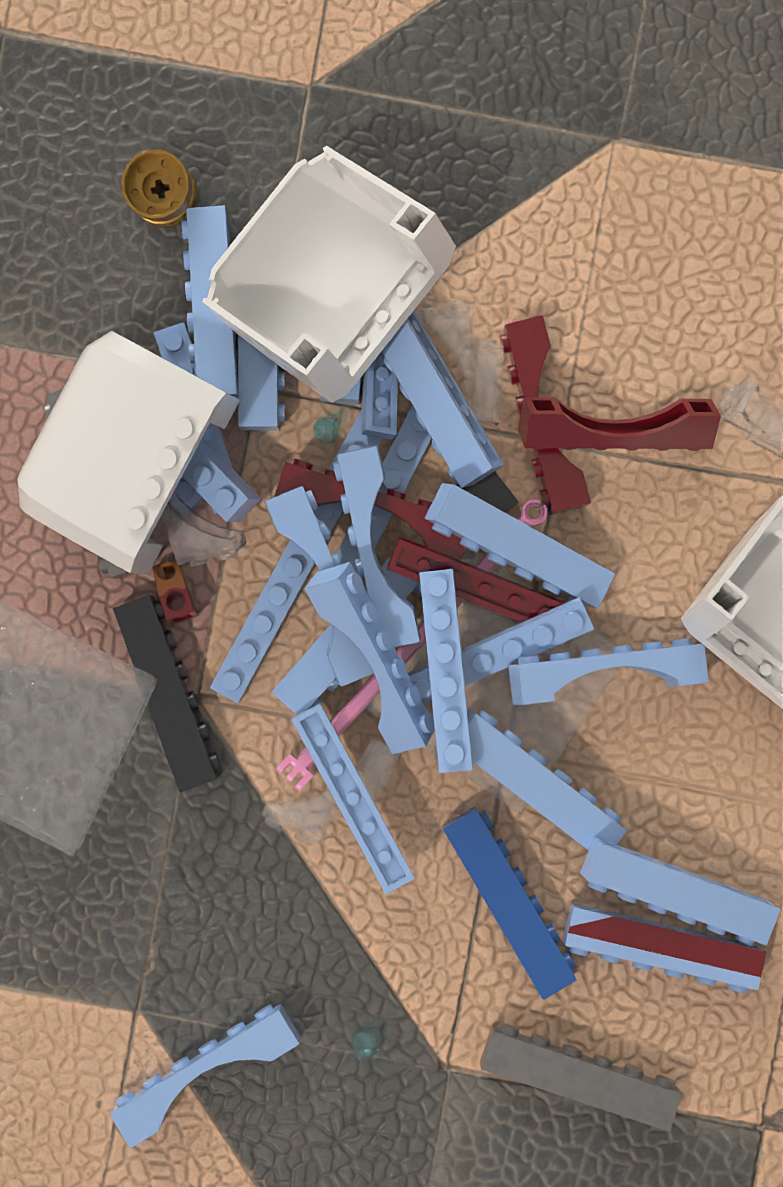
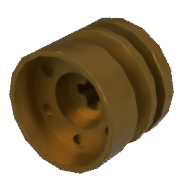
(144, 179)

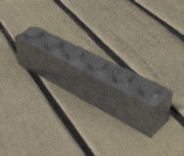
(581, 1077)

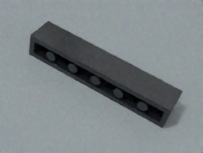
(170, 703)

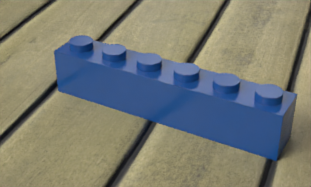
(509, 903)

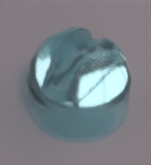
(326, 429)
(364, 1045)

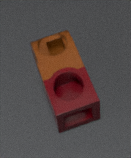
(174, 592)

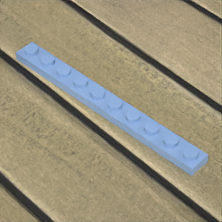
(279, 594)

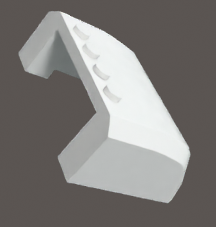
(329, 271)
(118, 449)
(742, 607)

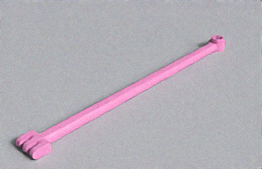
(371, 688)

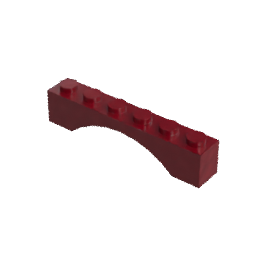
(682, 425)
(561, 480)
(328, 491)

